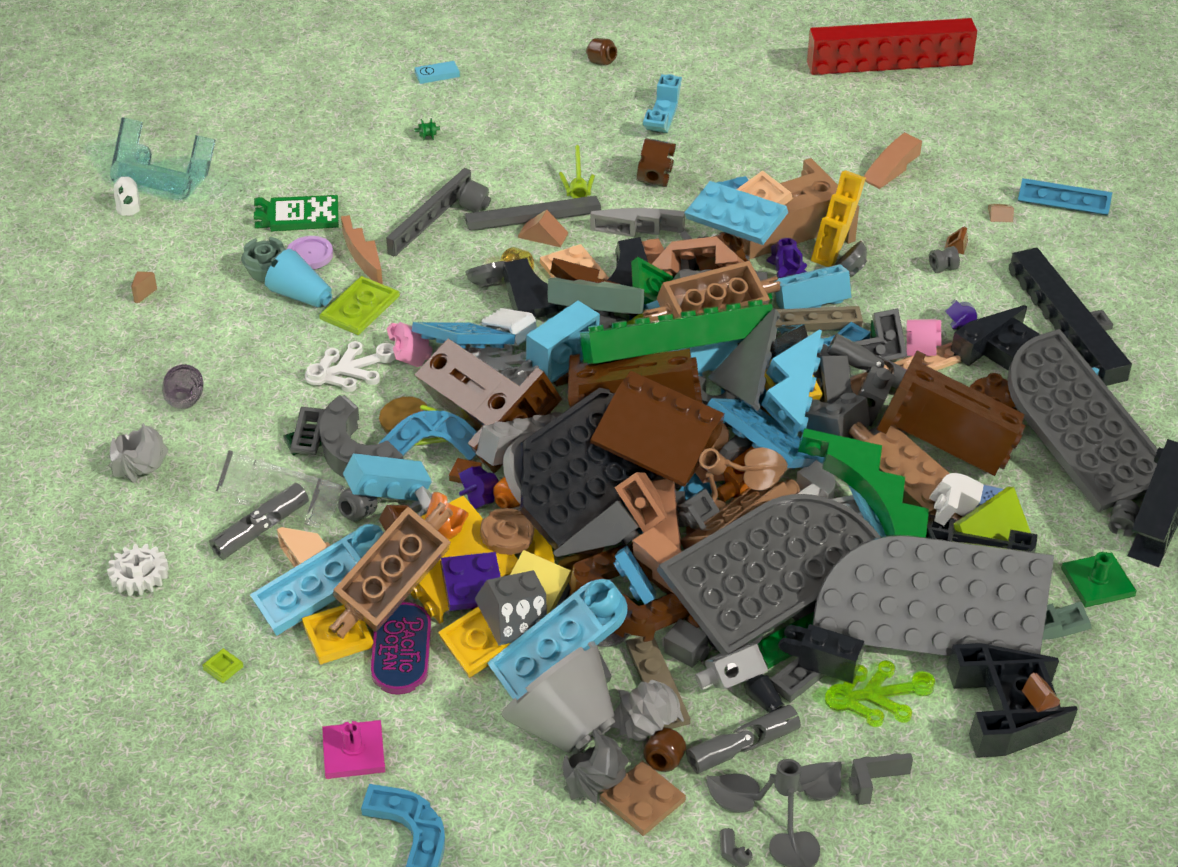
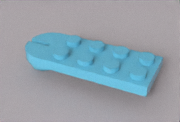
(312, 583)
(583, 617)

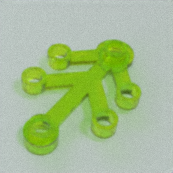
(878, 694)

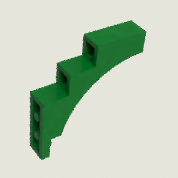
(859, 466)

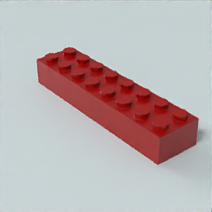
(891, 46)

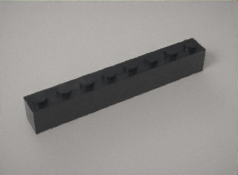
(1069, 314)

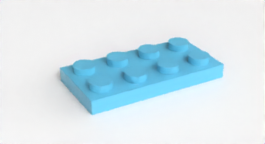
(736, 212)

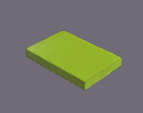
(359, 305)
(995, 517)

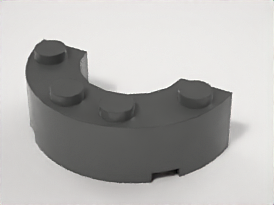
(336, 428)

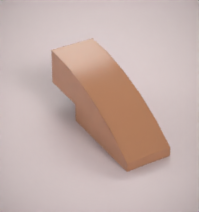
(893, 160)
(652, 550)

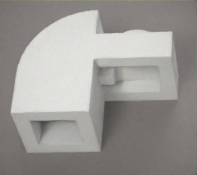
(816, 481)
(955, 495)

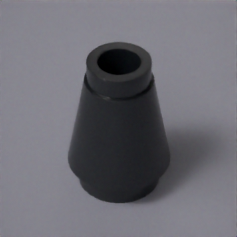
(763, 693)

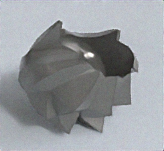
(595, 769)

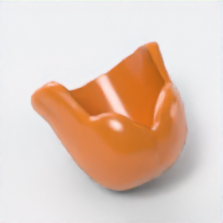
(454, 524)

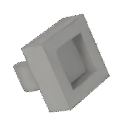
(423, 502)

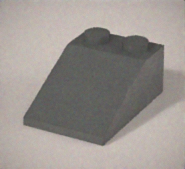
(607, 529)

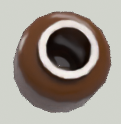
(601, 51)
(664, 750)

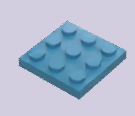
(463, 333)

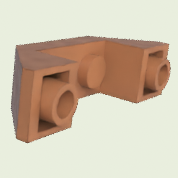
(671, 257)

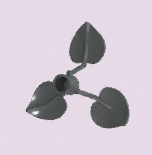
(817, 780)

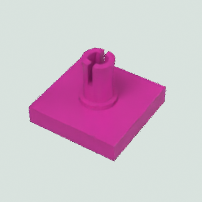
(353, 749)

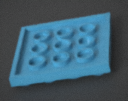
(762, 431)

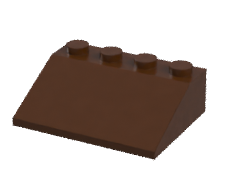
(658, 428)

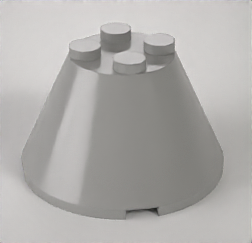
(566, 702)

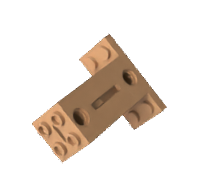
(805, 211)

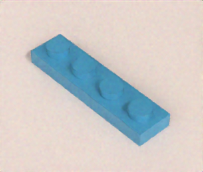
(1065, 196)

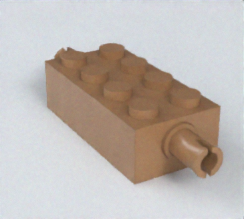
(713, 288)
(906, 459)
(739, 507)
(391, 569)

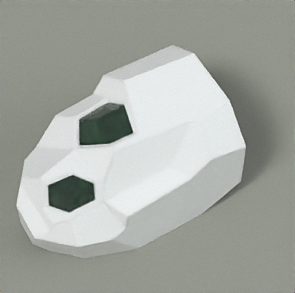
(126, 196)

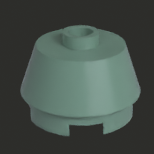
(260, 256)

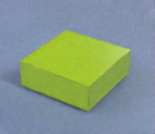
(222, 665)

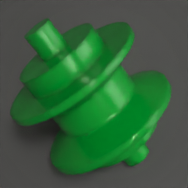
(427, 129)

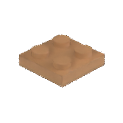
(643, 798)

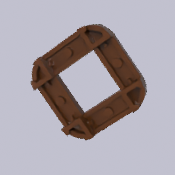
(642, 619)

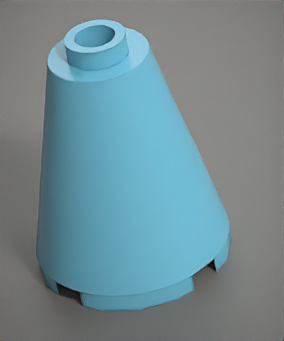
(297, 280)

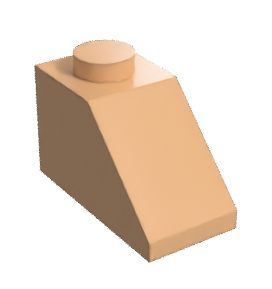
(300, 544)

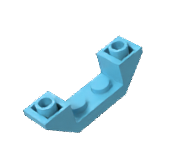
(666, 104)

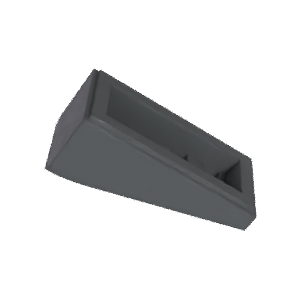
(311, 415)
(735, 447)

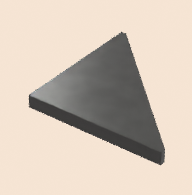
(745, 367)

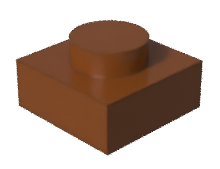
(459, 466)

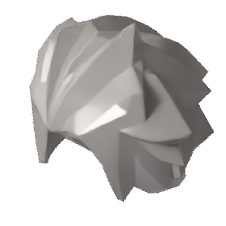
(137, 453)
(646, 710)

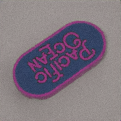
(402, 650)

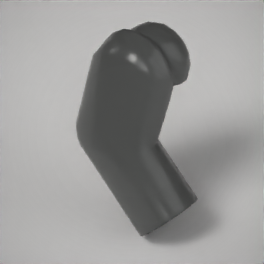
(730, 852)

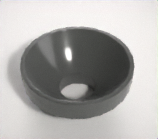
(854, 258)
(486, 274)

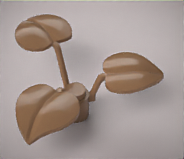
(761, 468)

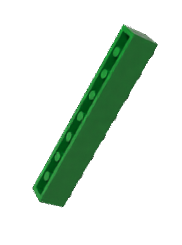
(671, 332)

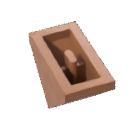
(544, 230)

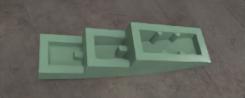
(597, 296)
(1065, 621)

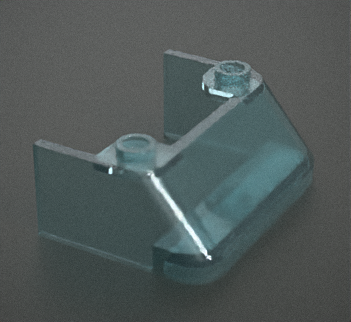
(134, 161)

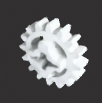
(138, 569)

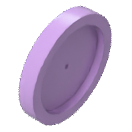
(314, 250)

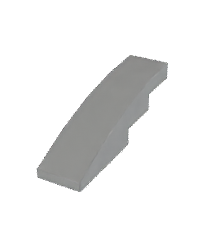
(632, 220)

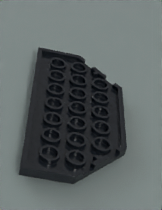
(566, 476)

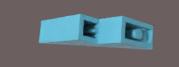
(794, 380)

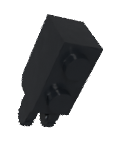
(824, 651)

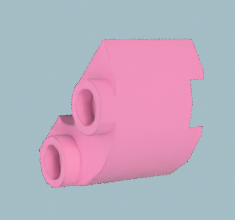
(923, 336)
(409, 345)

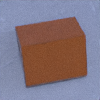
(958, 239)
(1040, 693)

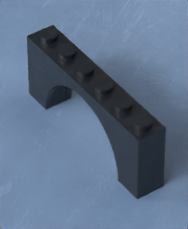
(530, 292)

